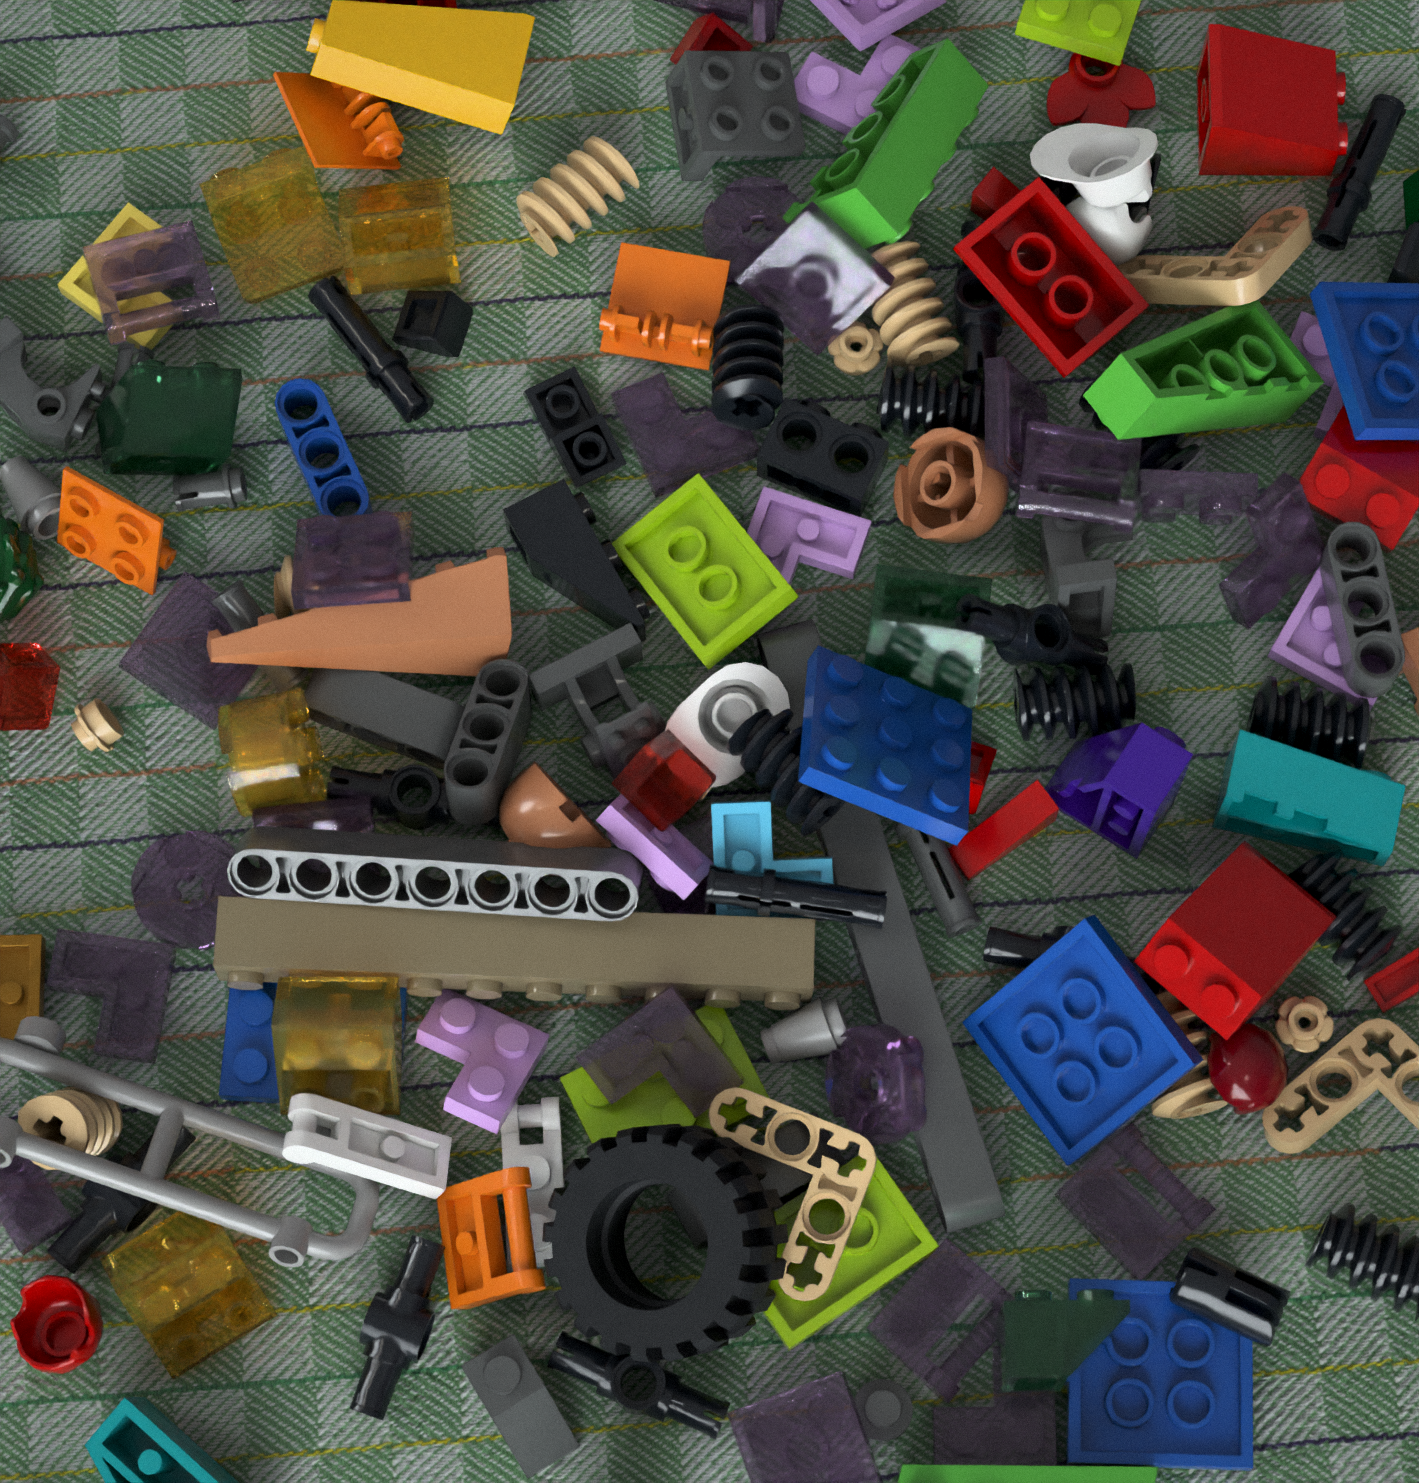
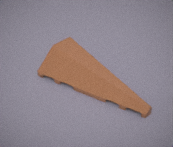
(448, 628)

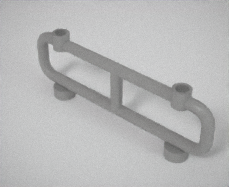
(38, 1051)

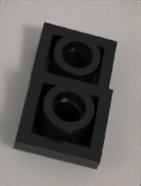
(574, 428)

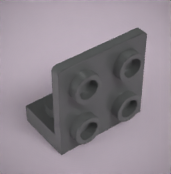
(732, 108)

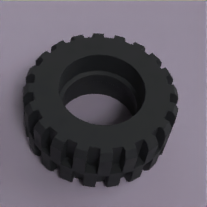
(593, 1258)

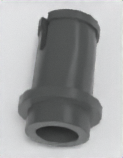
(210, 488)

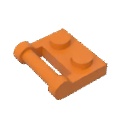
(475, 1242)

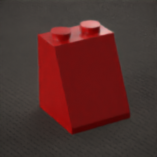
(1267, 106)
(1235, 940)

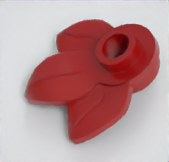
(1098, 98)

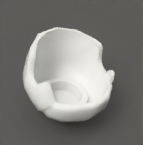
(1112, 229)

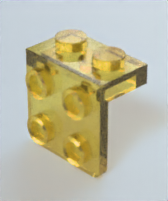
(273, 224)

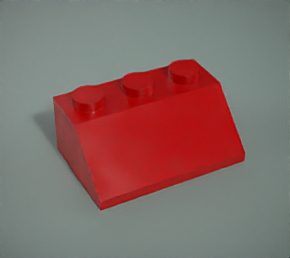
(1051, 277)

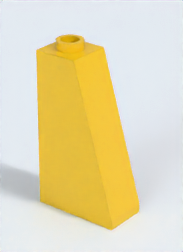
(426, 57)

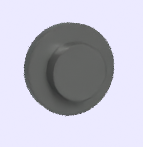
(884, 1409)

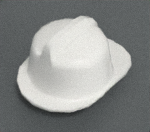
(1100, 160)
(719, 708)

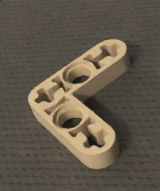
(1230, 279)
(1364, 1073)
(824, 1184)

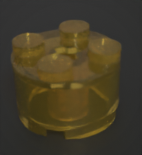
(271, 751)

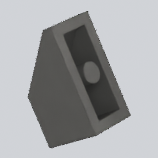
(520, 1406)

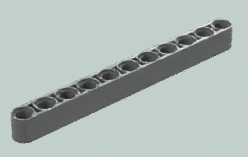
(898, 975)

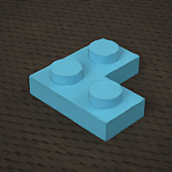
(745, 843)

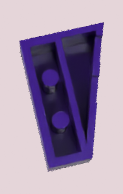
(1121, 783)

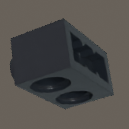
(815, 469)

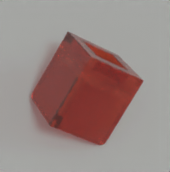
(26, 686)
(664, 780)

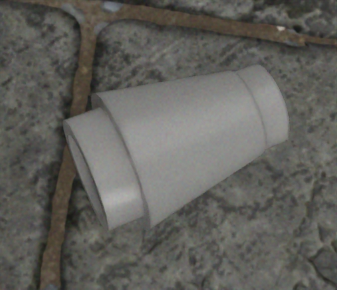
(32, 497)
(806, 1032)

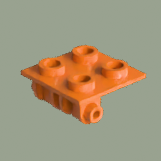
(341, 123)
(664, 306)
(112, 532)

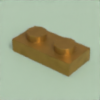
(21, 980)

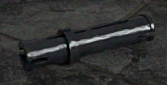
(1351, 190)
(383, 364)
(795, 896)

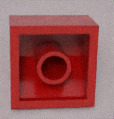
(1364, 481)

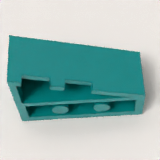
(1307, 800)
(147, 1447)

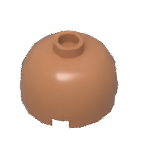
(949, 489)
(542, 815)

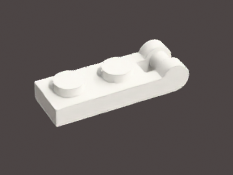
(367, 1145)
(542, 1159)

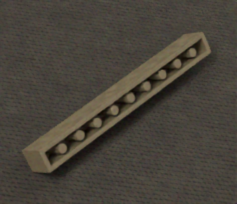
(493, 953)

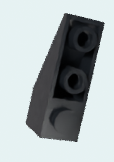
(566, 555)

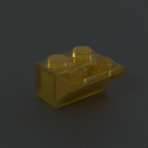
(398, 236)
(339, 1041)
(187, 1290)

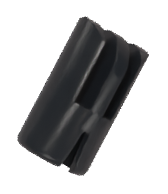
(1229, 1296)

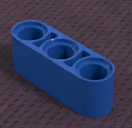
(319, 436)

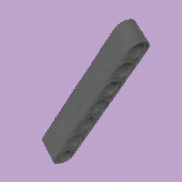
(412, 888)

